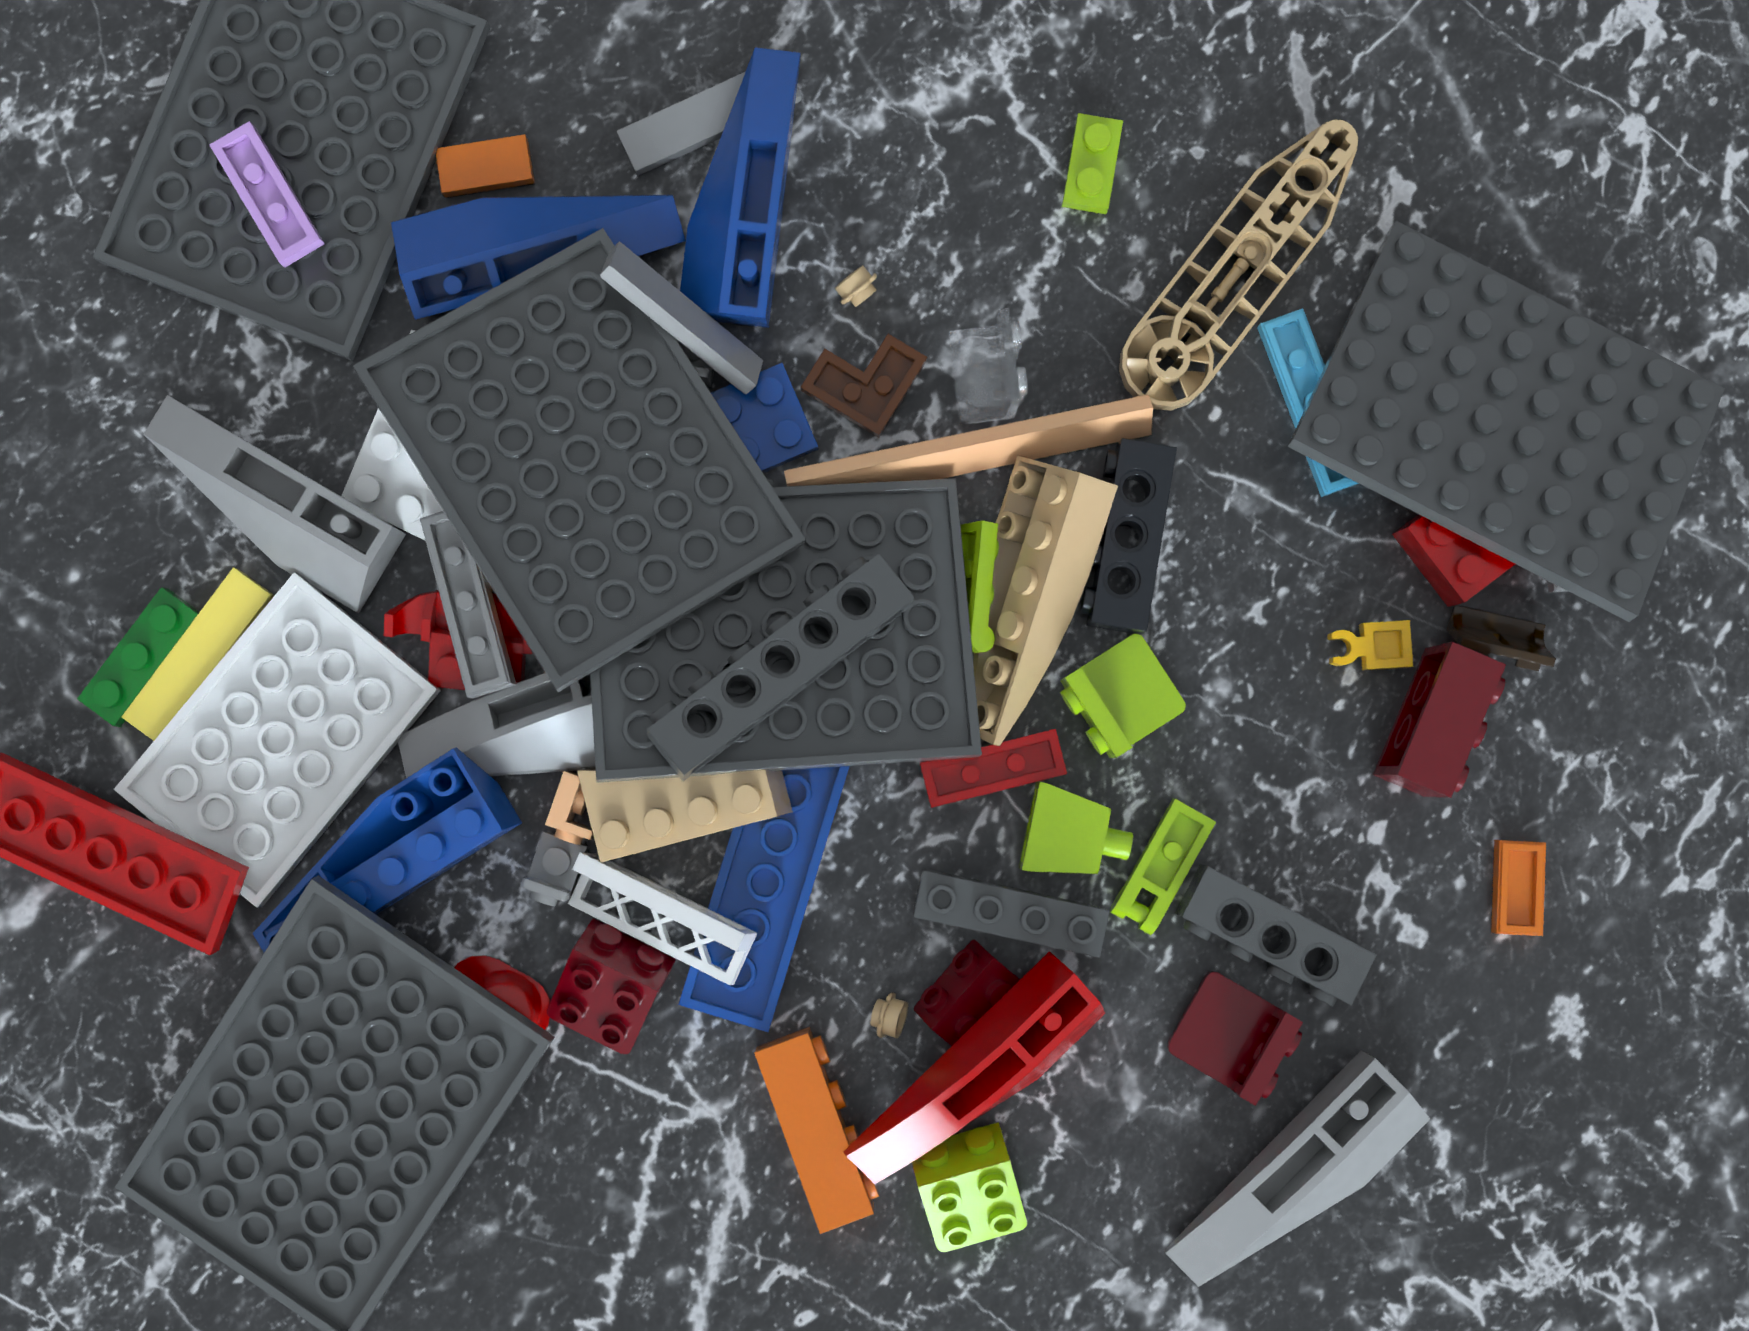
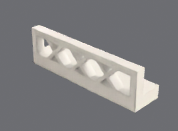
(666, 903)

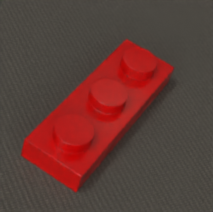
(997, 769)

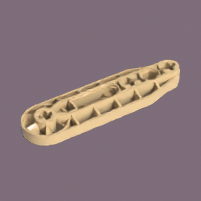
(1255, 247)

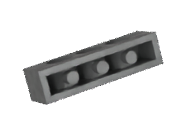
(1010, 912)
(1344, 961)

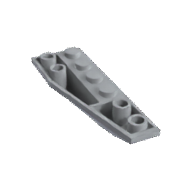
(278, 507)
(512, 731)
(1305, 1169)

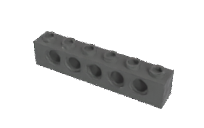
(884, 601)

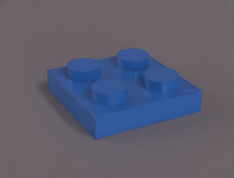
(768, 419)

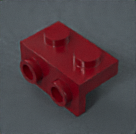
(964, 992)

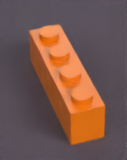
(815, 1128)

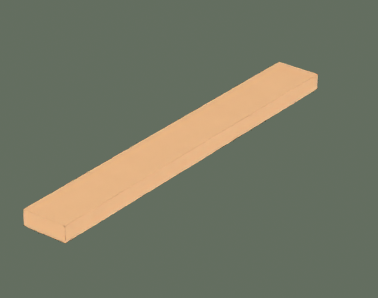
(987, 447)

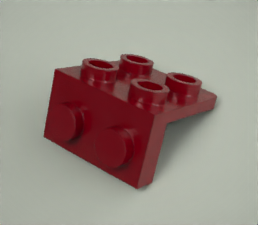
(609, 986)
(1235, 1037)

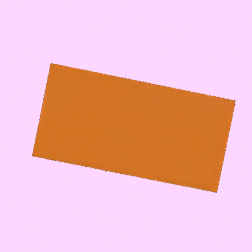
(484, 166)
(1518, 887)

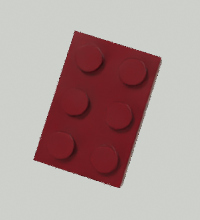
(1441, 720)

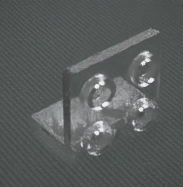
(986, 370)

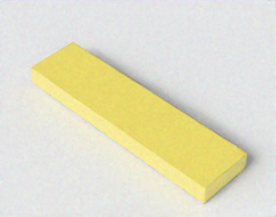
(198, 652)

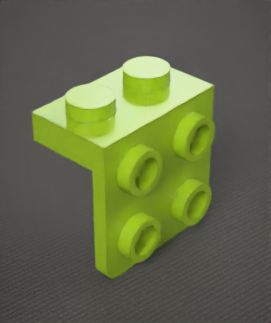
(1122, 696)
(969, 1189)

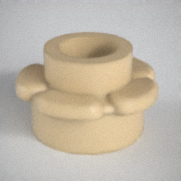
(856, 286)
(889, 1016)

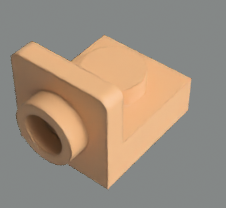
(567, 803)

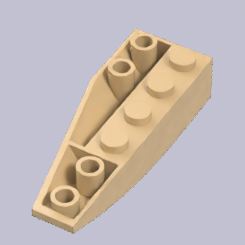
(1043, 562)

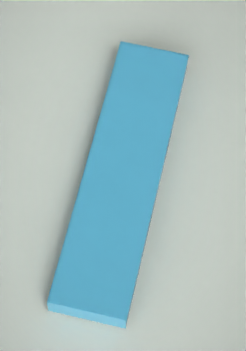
(1297, 371)

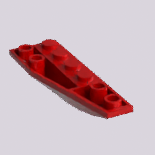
(983, 1068)

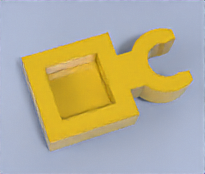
(1379, 645)

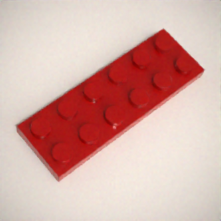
(116, 857)

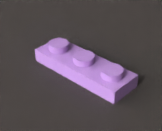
(267, 194)

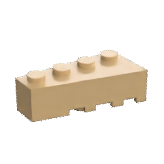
(666, 811)

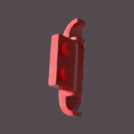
(427, 617)

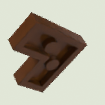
(866, 396)

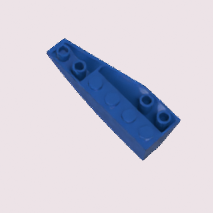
(740, 205)
(483, 242)
(409, 837)

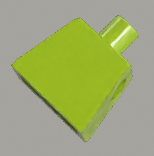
(1069, 833)

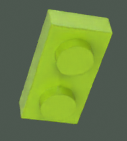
(1092, 163)

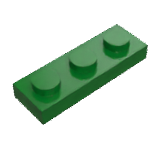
(138, 656)

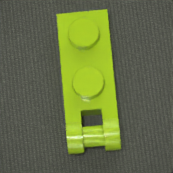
(979, 554)
(1163, 865)

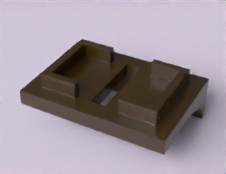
(1501, 636)

